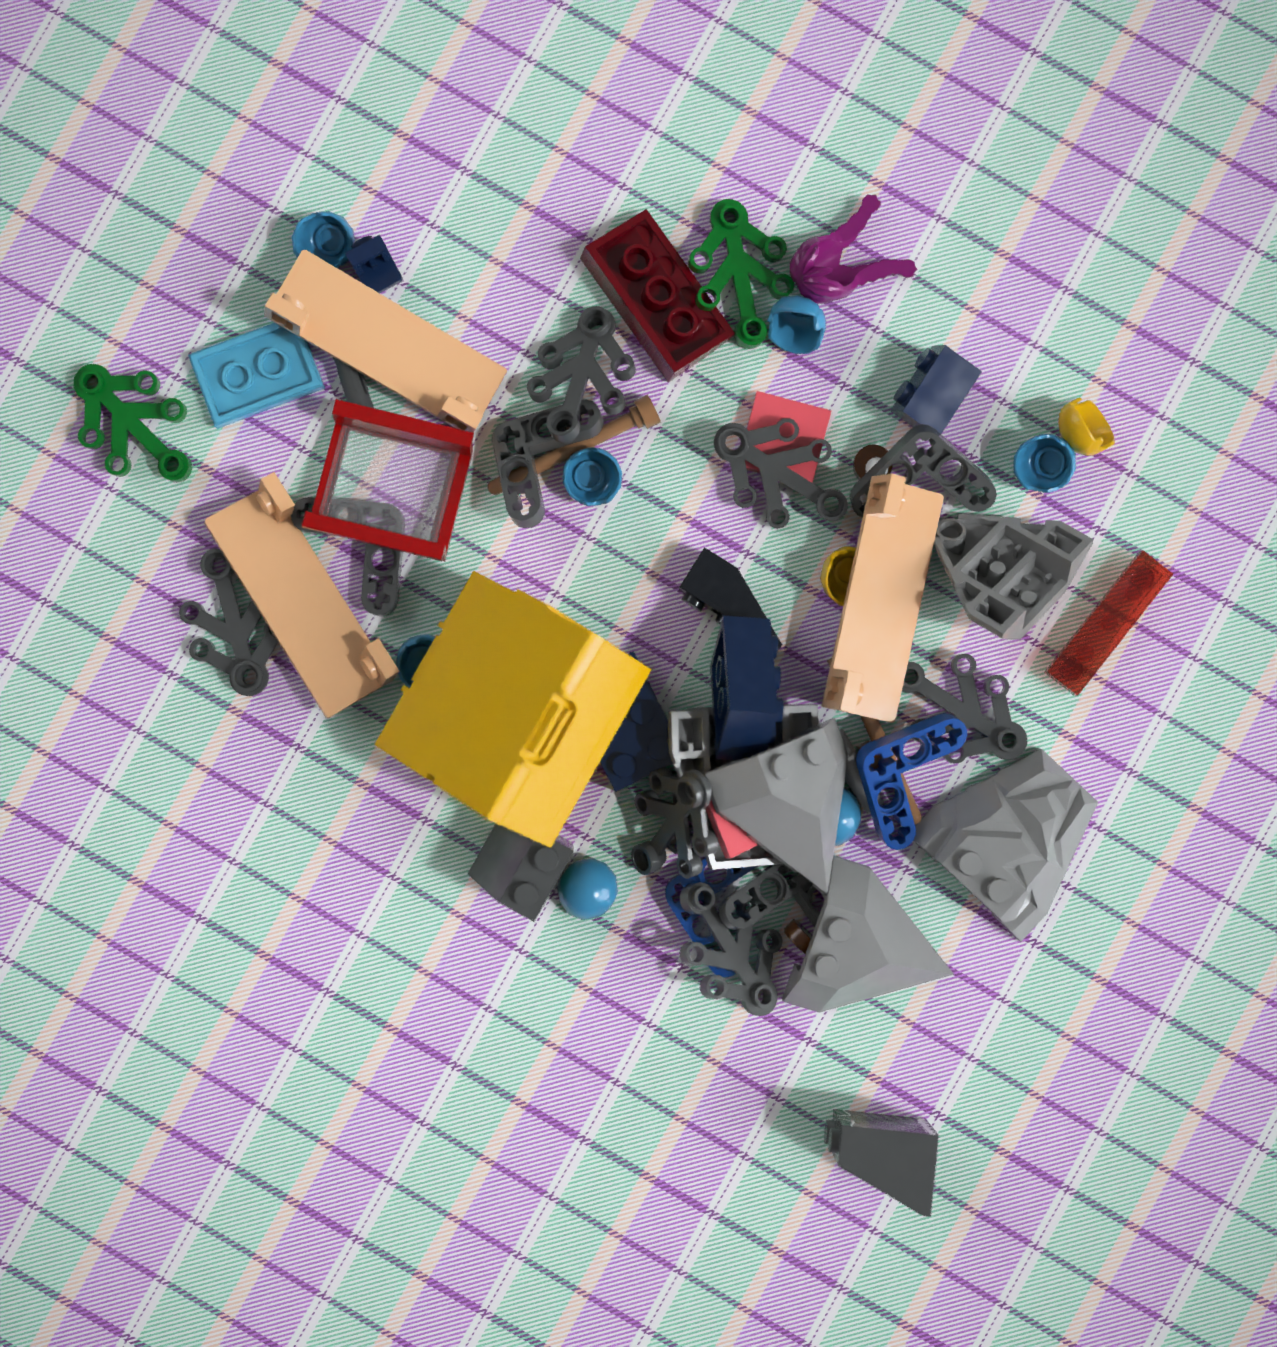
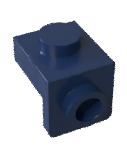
(374, 263)

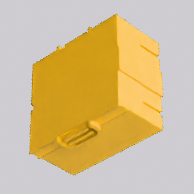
(512, 708)

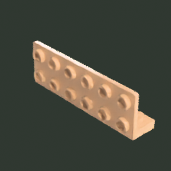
(385, 342)
(299, 599)
(883, 599)

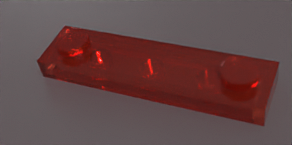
(1108, 623)

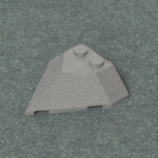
(1009, 569)
(789, 799)
(860, 945)

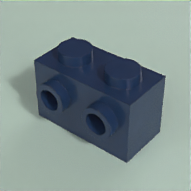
(935, 388)

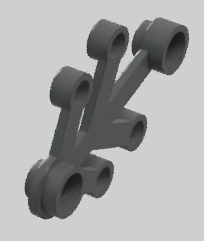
(580, 370)
(774, 468)
(235, 631)
(970, 711)
(693, 796)
(733, 955)

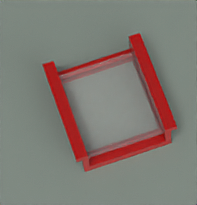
(391, 481)

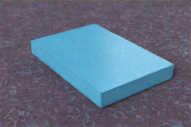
(255, 373)

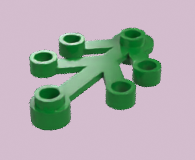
(739, 266)
(127, 418)

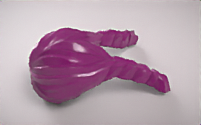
(817, 260)

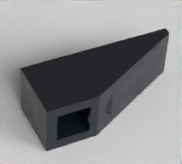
(720, 588)

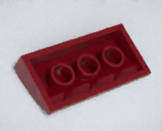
(655, 295)

